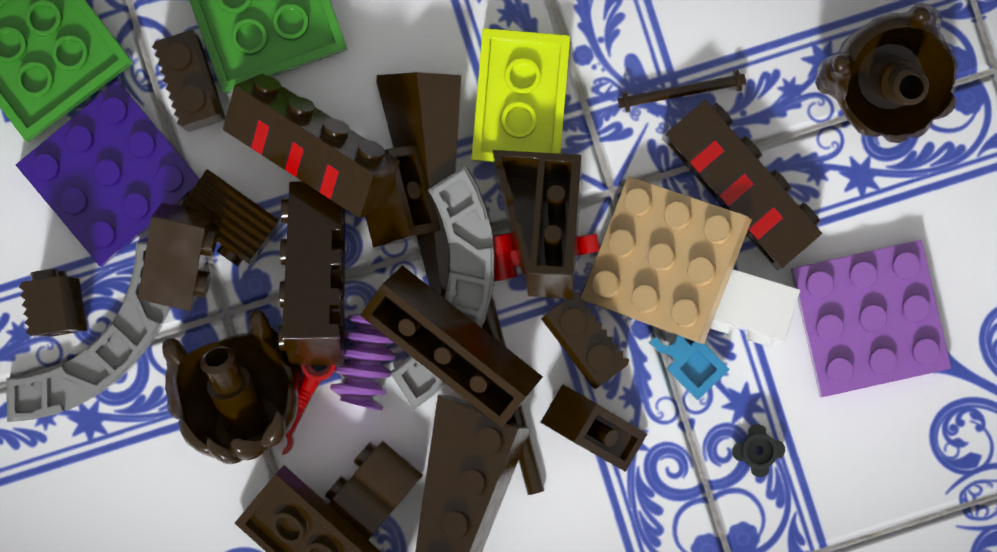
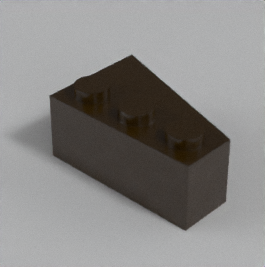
(543, 216)

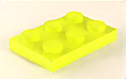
(520, 93)

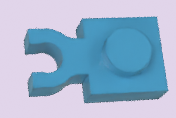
(693, 364)

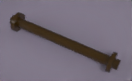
(674, 92)

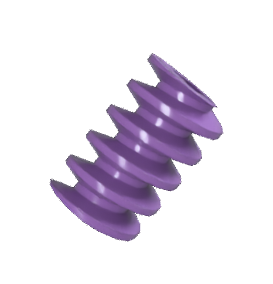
(364, 365)

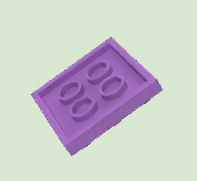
(871, 318)

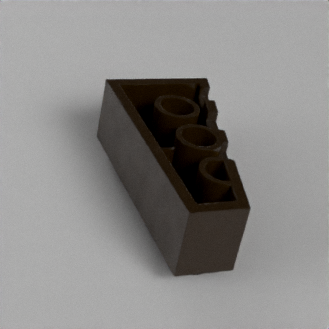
(313, 278)
(466, 476)

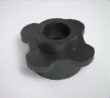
(758, 463)

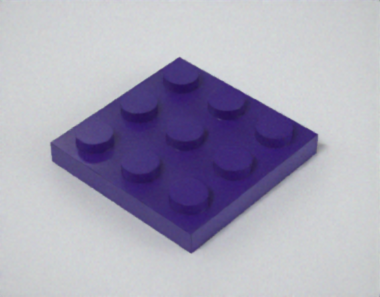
(108, 173)

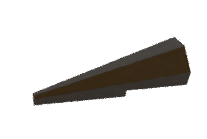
(425, 113)

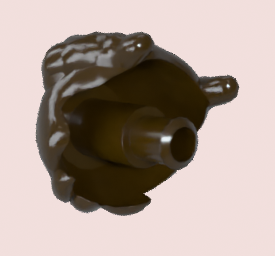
(893, 75)
(233, 392)

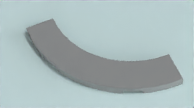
(470, 272)
(96, 367)

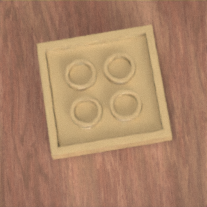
(666, 259)

